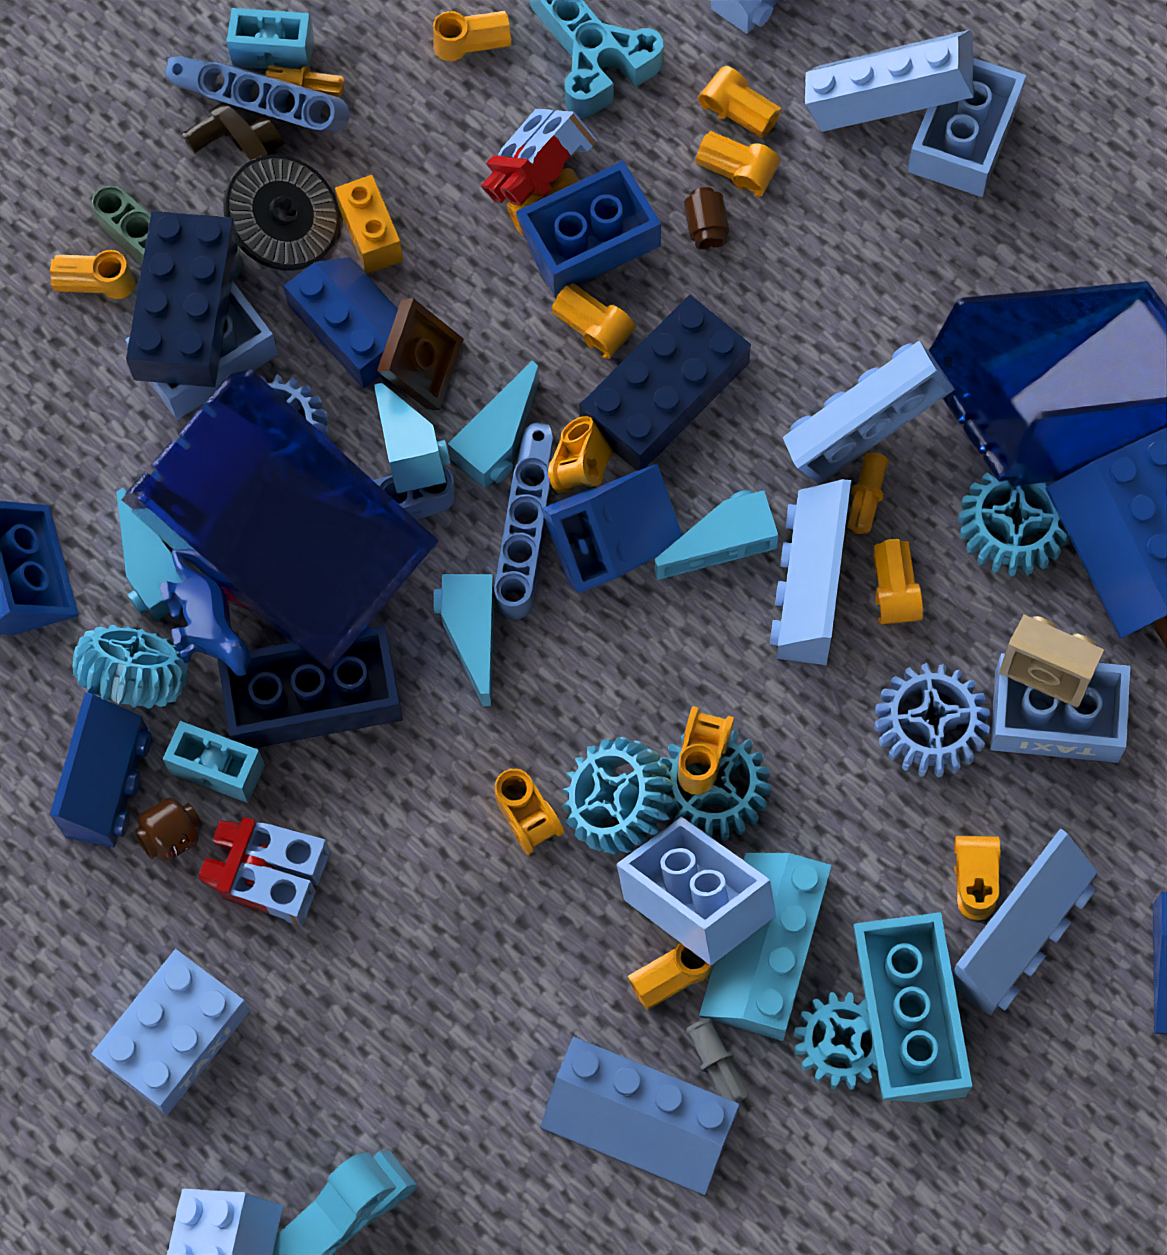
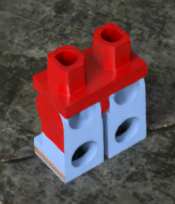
(536, 155)
(267, 868)

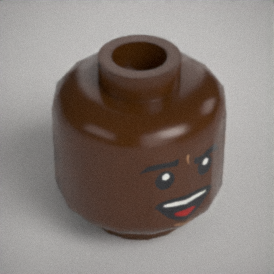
(168, 829)

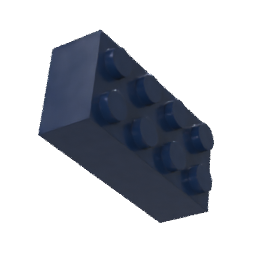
(182, 299)
(666, 382)
(297, 698)

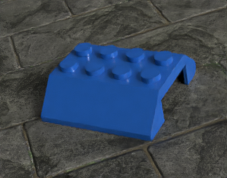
(1120, 529)

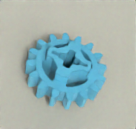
(825, 1052)

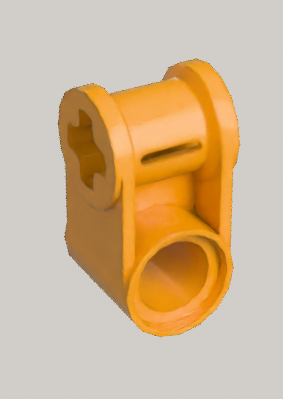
(579, 456)
(703, 743)
(531, 816)
(979, 870)

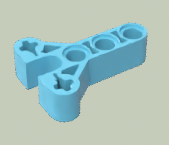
(587, 86)
(350, 1201)

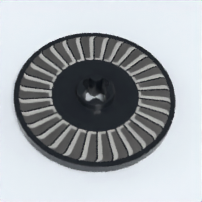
(310, 212)

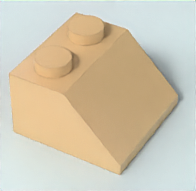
(1051, 659)

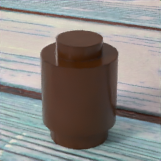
(706, 218)

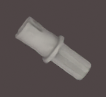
(716, 1060)

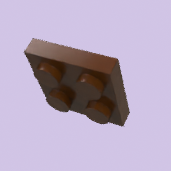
(420, 354)

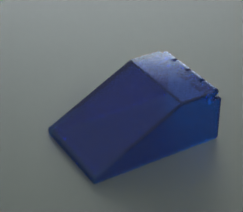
(1055, 375)
(280, 518)

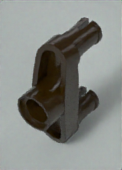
(254, 139)

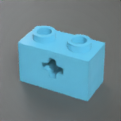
(269, 38)
(214, 762)

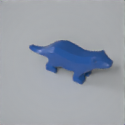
(207, 616)

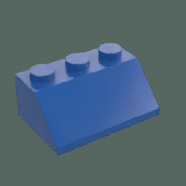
(590, 227)
(344, 314)
(32, 570)
(100, 772)

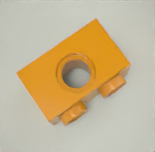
(369, 224)

